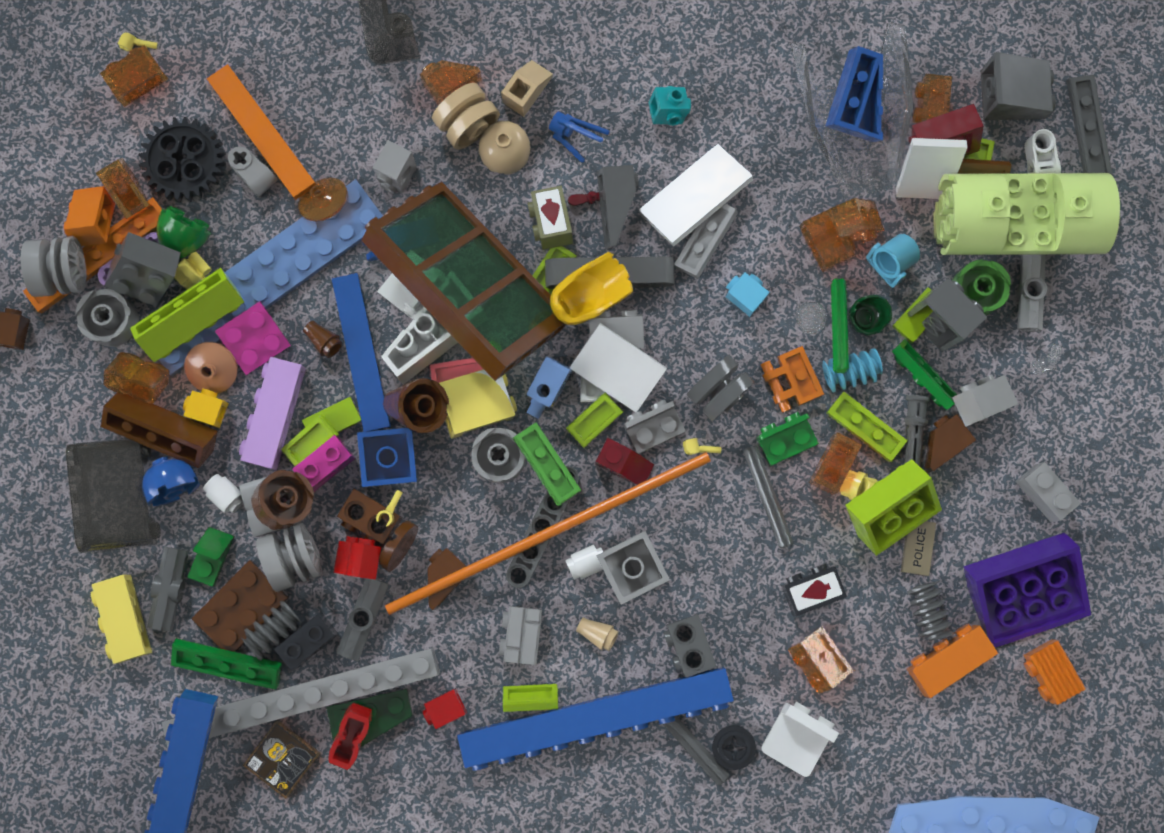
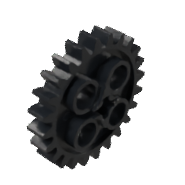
(159, 159)

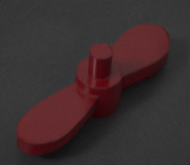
(579, 199)

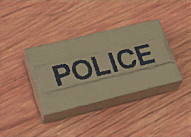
(918, 549)

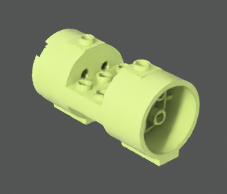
(1027, 214)

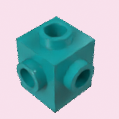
(669, 105)

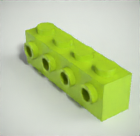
(187, 315)

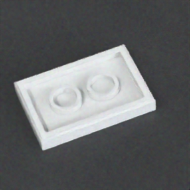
(926, 164)
(618, 367)

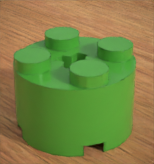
(993, 280)

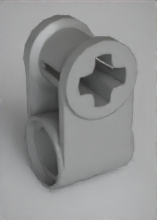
(253, 172)

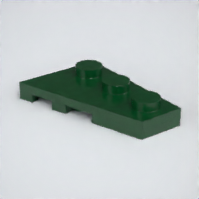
(387, 712)

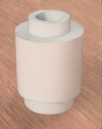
(223, 494)
(584, 562)

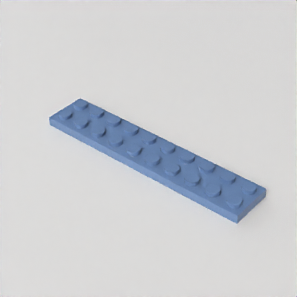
(288, 262)

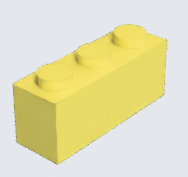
(120, 619)

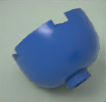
(168, 480)

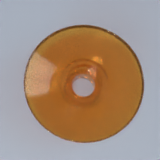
(323, 200)

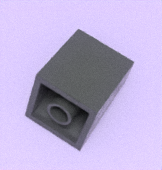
(1016, 88)

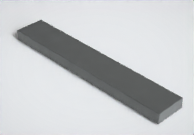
(1089, 125)

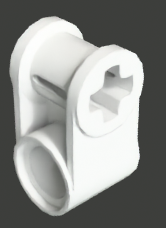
(1042, 160)

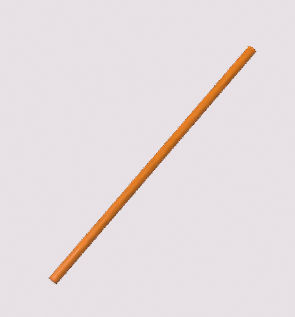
(547, 533)

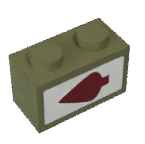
(551, 216)

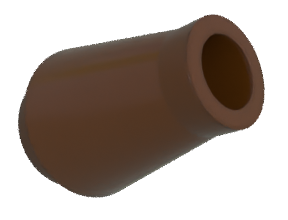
(324, 340)

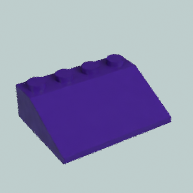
(1029, 589)

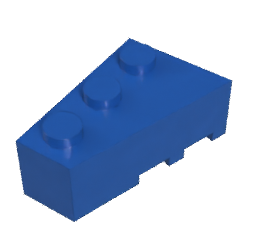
(858, 96)

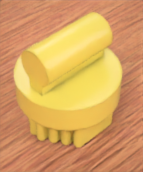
(191, 270)
(856, 484)

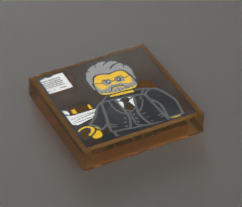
(281, 759)

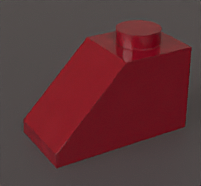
(624, 462)

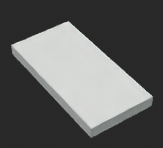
(695, 195)

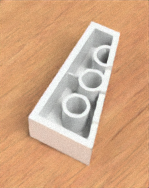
(417, 346)

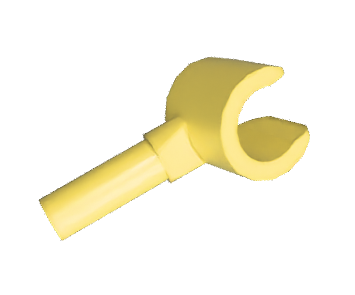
(127, 42)
(692, 447)
(390, 508)

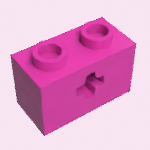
(325, 462)

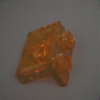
(820, 660)

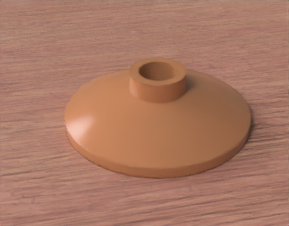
(216, 358)

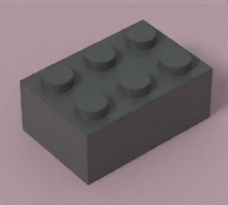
(952, 315)

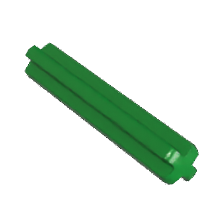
(839, 326)

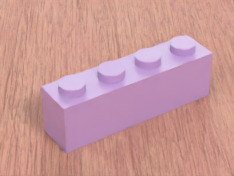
(273, 413)

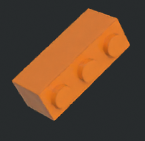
(951, 660)

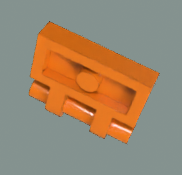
(799, 375)

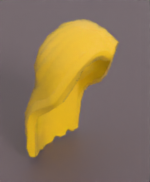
(590, 290)

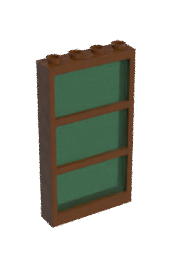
(464, 278)

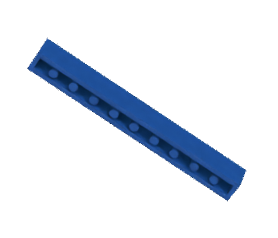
(595, 717)

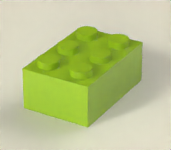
(894, 507)

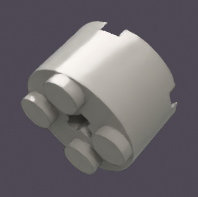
(92, 313)
(483, 456)

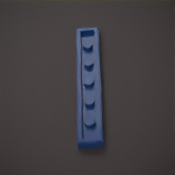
(361, 352)

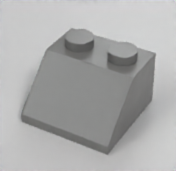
(633, 567)

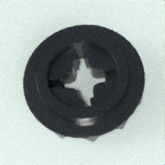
(743, 757)

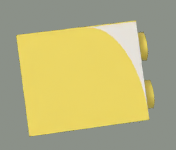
(477, 402)

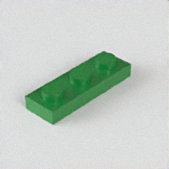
(924, 374)

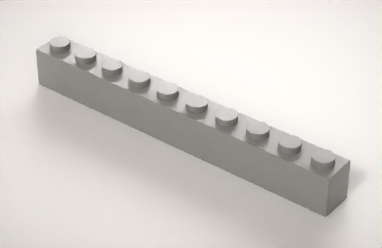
(322, 692)

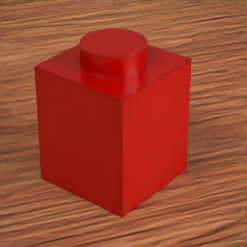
(444, 709)

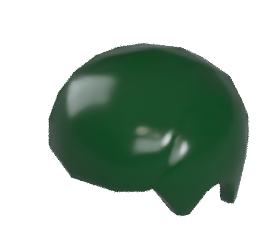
(870, 314)

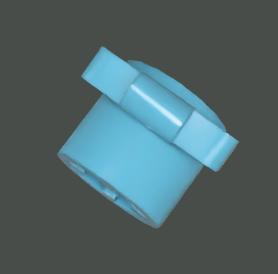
(894, 258)

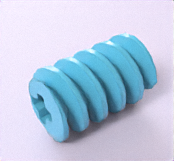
(859, 368)

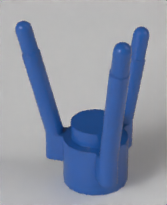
(564, 125)

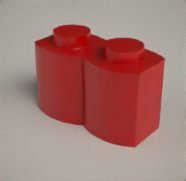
(357, 558)
(350, 736)

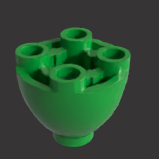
(180, 232)

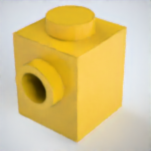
(205, 407)

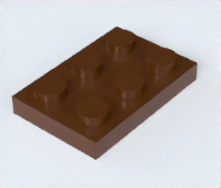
(238, 606)

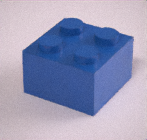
(386, 457)

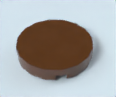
(397, 549)

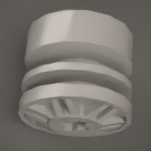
(53, 266)
(285, 558)

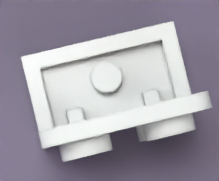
(798, 738)

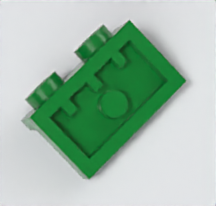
(787, 439)

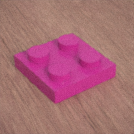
(252, 337)

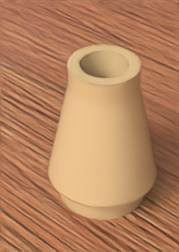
(598, 633)

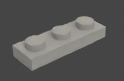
(705, 241)

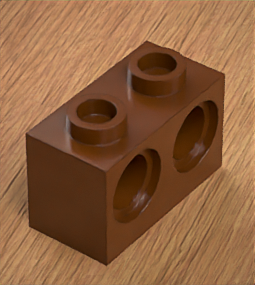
(366, 523)

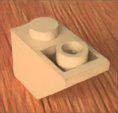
(525, 87)

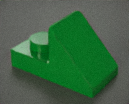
(210, 556)

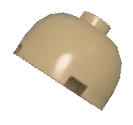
(504, 147)

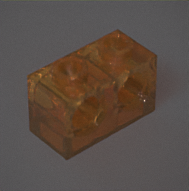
(857, 220)

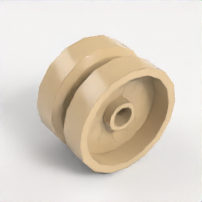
(465, 115)

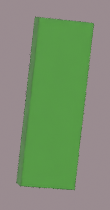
(546, 464)

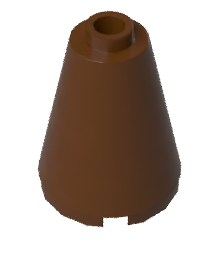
(418, 405)

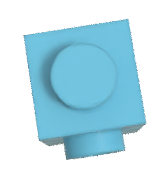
(746, 292)

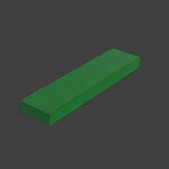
(225, 664)

